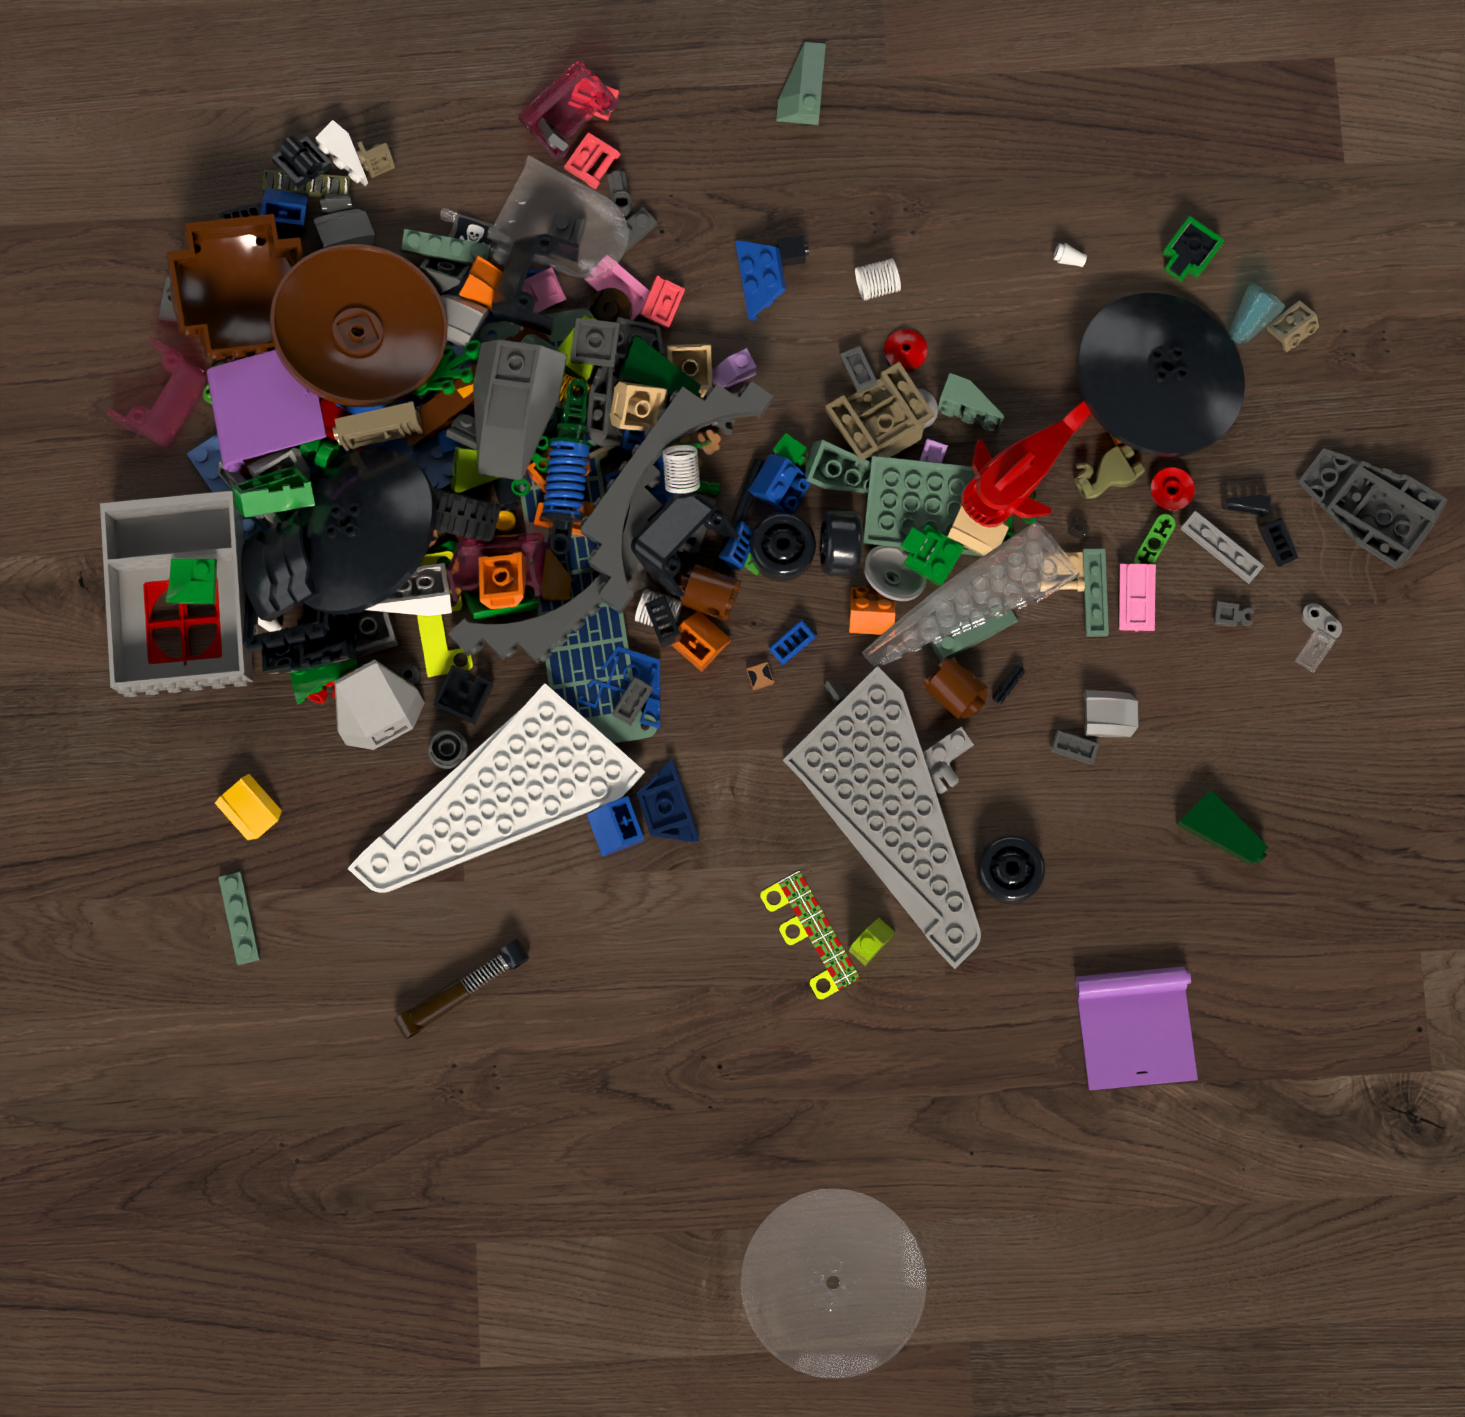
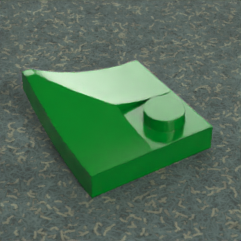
(192, 581)

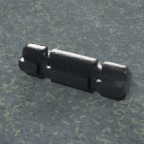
(1008, 684)

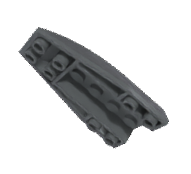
(513, 402)

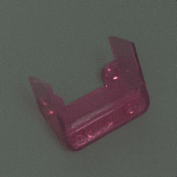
(174, 403)
(464, 565)

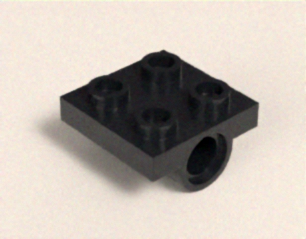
(301, 160)

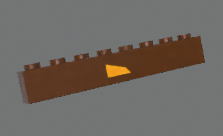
(444, 408)

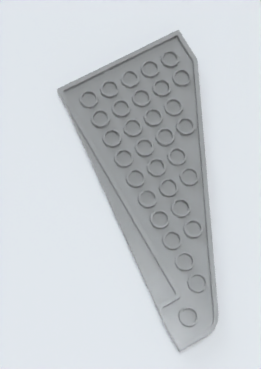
(879, 791)

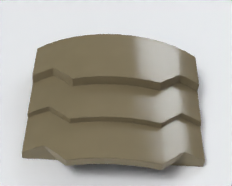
(882, 417)

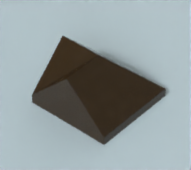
(556, 580)

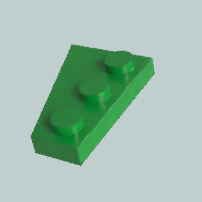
(482, 612)
(313, 680)

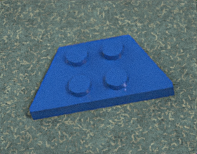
(760, 275)

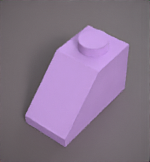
(734, 369)

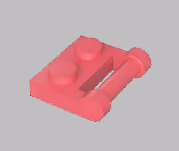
(587, 155)

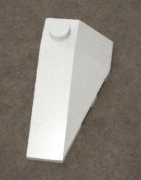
(421, 595)

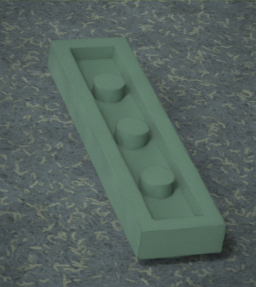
(442, 247)
(1095, 593)
(239, 918)

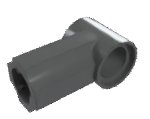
(619, 191)

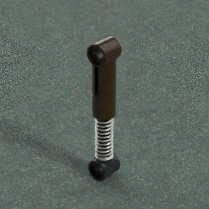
(458, 991)

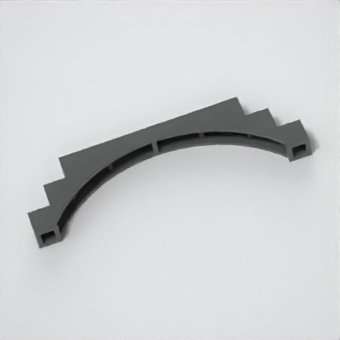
(681, 418)
(544, 633)

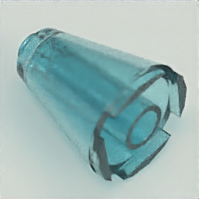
(1254, 314)

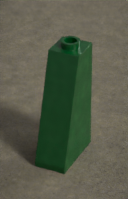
(648, 367)
(1222, 828)

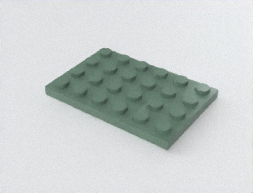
(912, 495)

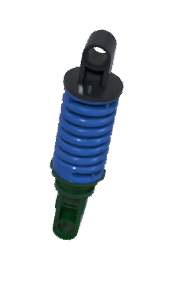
(567, 469)

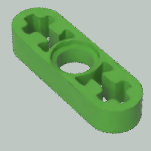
(1167, 532)

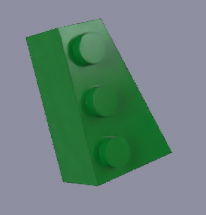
(273, 493)

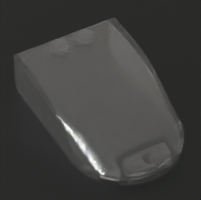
(532, 209)

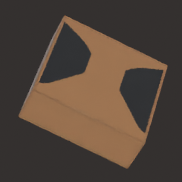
(760, 676)

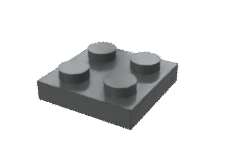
(595, 342)

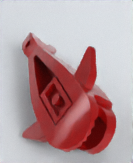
(1009, 478)

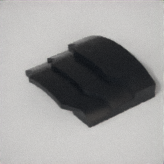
(276, 569)

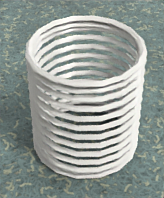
(893, 279)
(681, 477)
(642, 613)

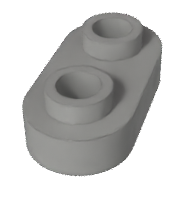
(1322, 620)

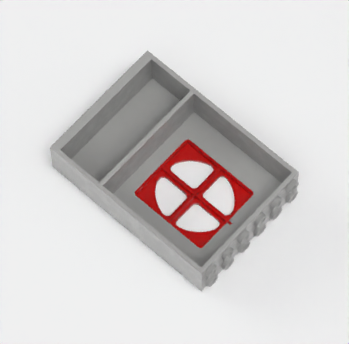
(137, 556)

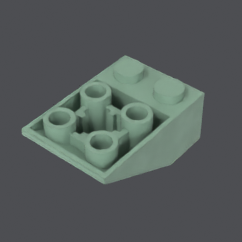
(966, 401)

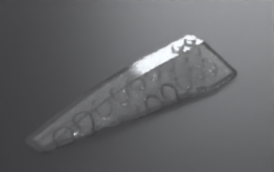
(1006, 578)

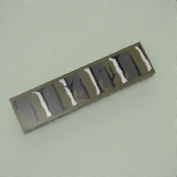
(318, 187)

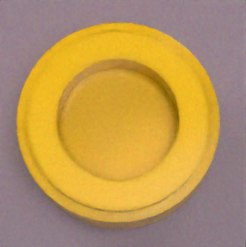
(506, 521)

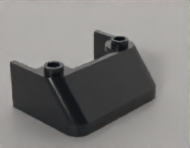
(509, 300)
(669, 530)

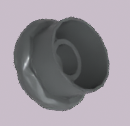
(447, 749)

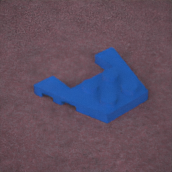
(644, 668)

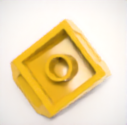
(249, 808)

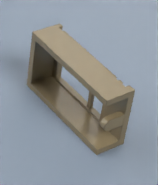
(377, 426)

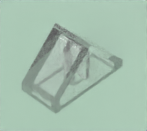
(1315, 649)

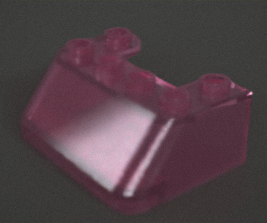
(568, 104)

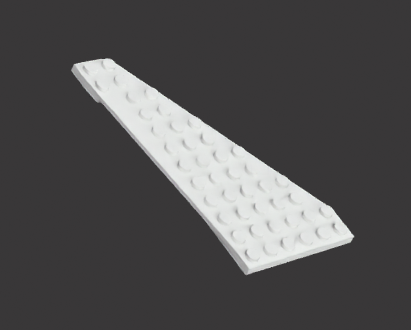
(520, 781)

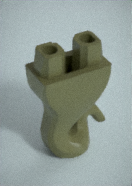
(1111, 472)

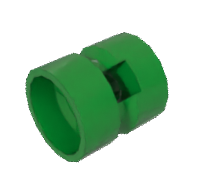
(321, 451)

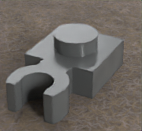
(1229, 614)

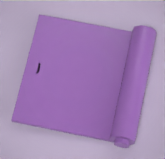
(261, 409)
(1136, 1026)

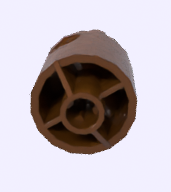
(709, 591)
(957, 689)

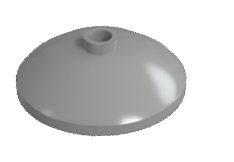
(890, 577)

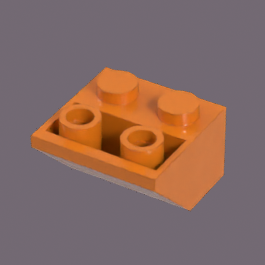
(870, 611)
(700, 640)

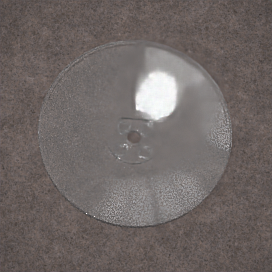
(878, 1290)

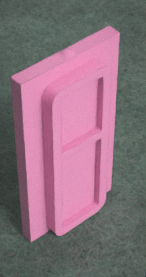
(622, 280)
(544, 289)
(1137, 597)

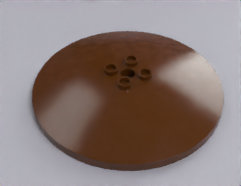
(366, 291)

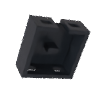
(463, 696)

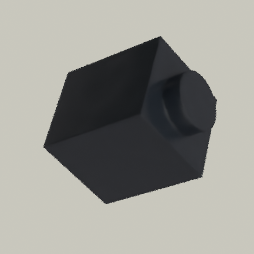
(792, 250)
(506, 497)

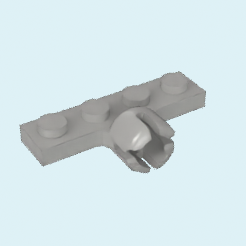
(941, 755)

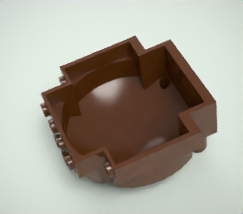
(228, 283)

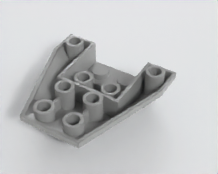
(375, 706)

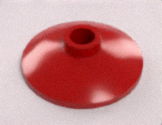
(909, 359)
(1175, 479)

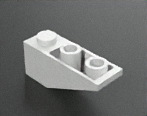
(338, 145)

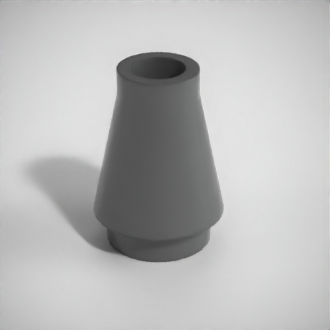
(334, 204)

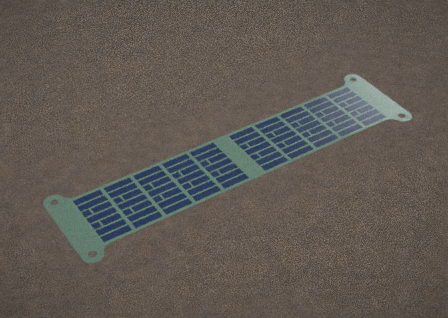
(588, 649)

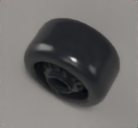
(840, 542)
(782, 563)
(999, 883)

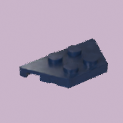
(666, 807)

